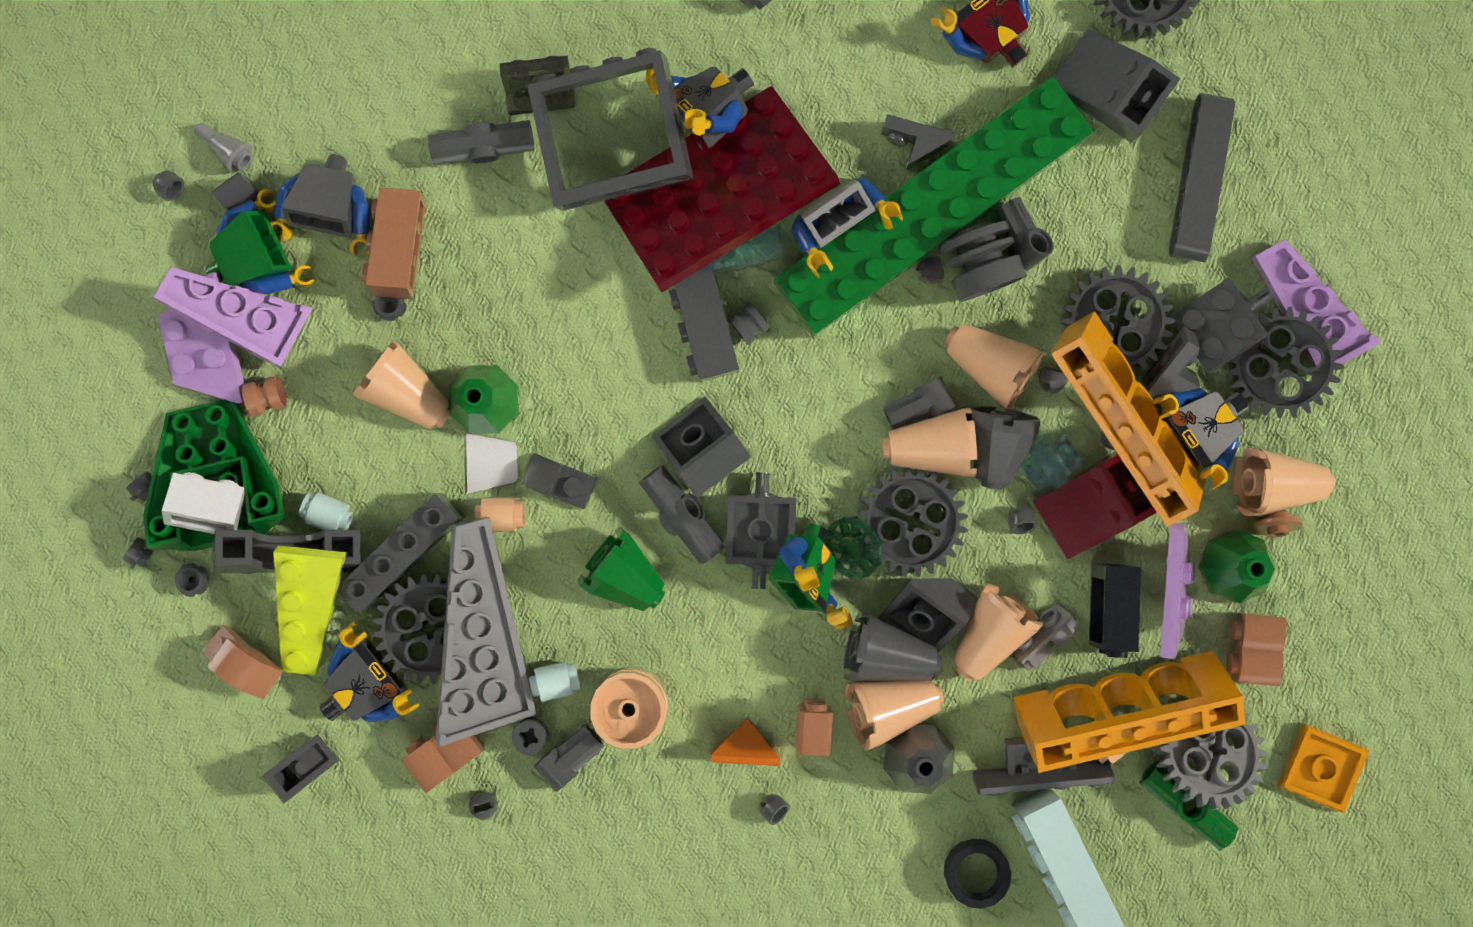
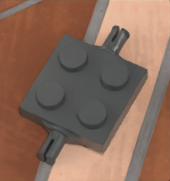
(1223, 323)
(758, 528)

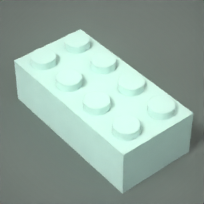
(1064, 859)

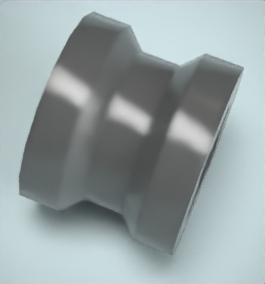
(748, 323)
(533, 729)

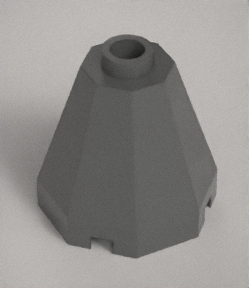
(1001, 443)
(910, 750)

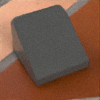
(235, 191)

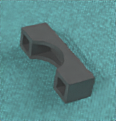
(253, 552)

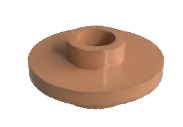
(1277, 524)

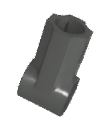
(1029, 242)
(926, 402)
(562, 763)

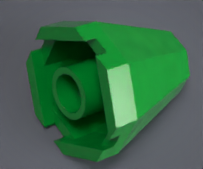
(497, 401)
(1237, 566)
(622, 574)

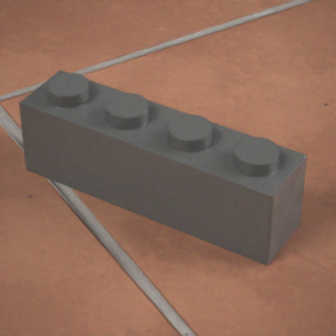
(704, 326)

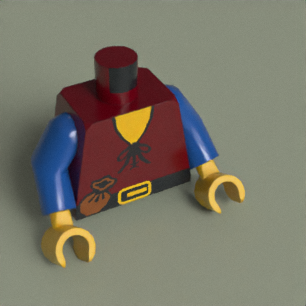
(987, 29)

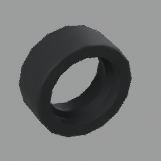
(986, 898)

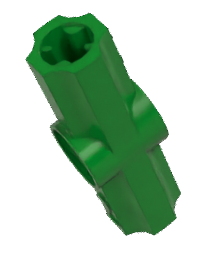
(1207, 822)

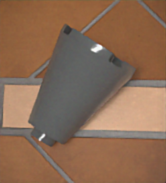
(888, 654)

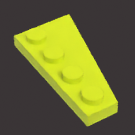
(305, 599)

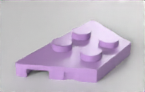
(200, 357)
(1176, 603)

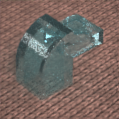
(758, 250)

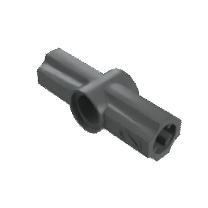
(481, 143)
(681, 514)

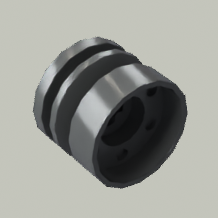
(982, 260)

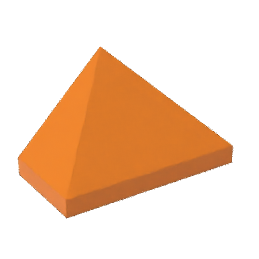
(745, 746)

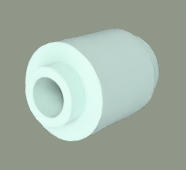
(325, 512)
(555, 681)

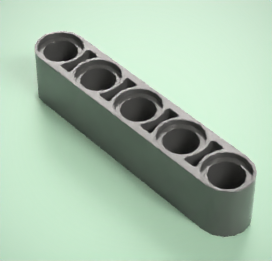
(1201, 177)

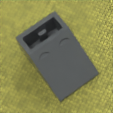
(1115, 84)

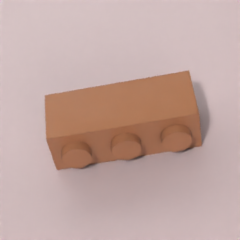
(394, 243)

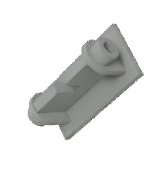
(1057, 627)

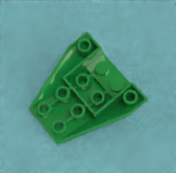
(218, 446)

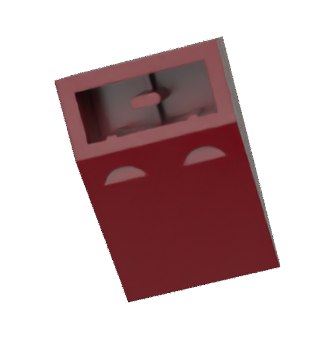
(1094, 506)

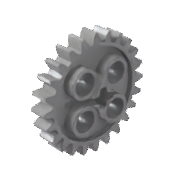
(1239, 762)

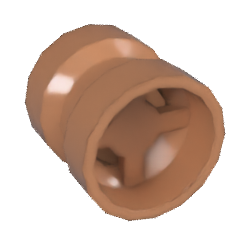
(264, 396)

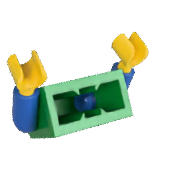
(250, 252)
(805, 575)

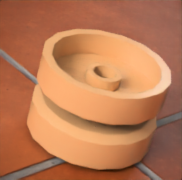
(623, 728)

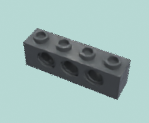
(400, 553)

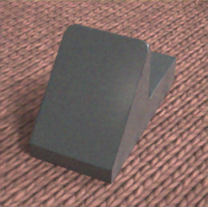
(925, 139)
(1170, 371)
(559, 481)
(300, 768)

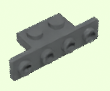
(1024, 777)

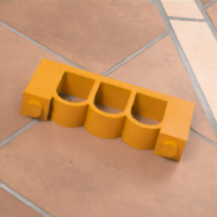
(1129, 419)
(1211, 707)

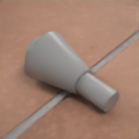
(232, 152)

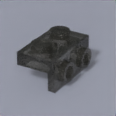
(520, 73)

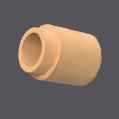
(504, 513)

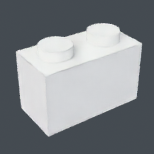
(203, 503)

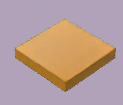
(1323, 768)

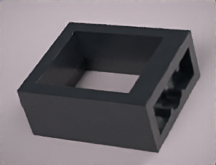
(1115, 609)

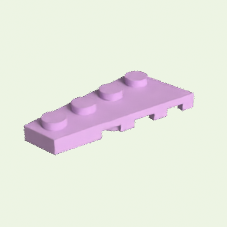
(1297, 286)
(246, 318)

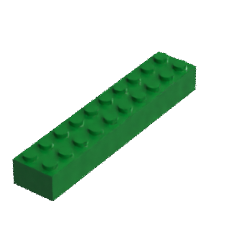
(937, 205)

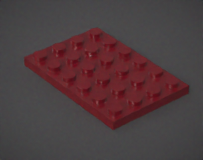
(736, 192)

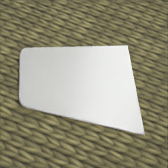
(490, 462)

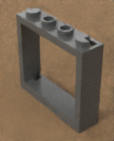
(625, 184)

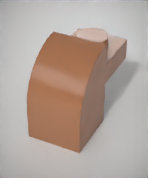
(240, 664)

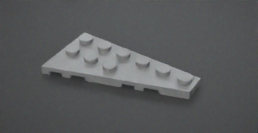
(482, 657)

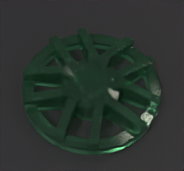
(854, 547)

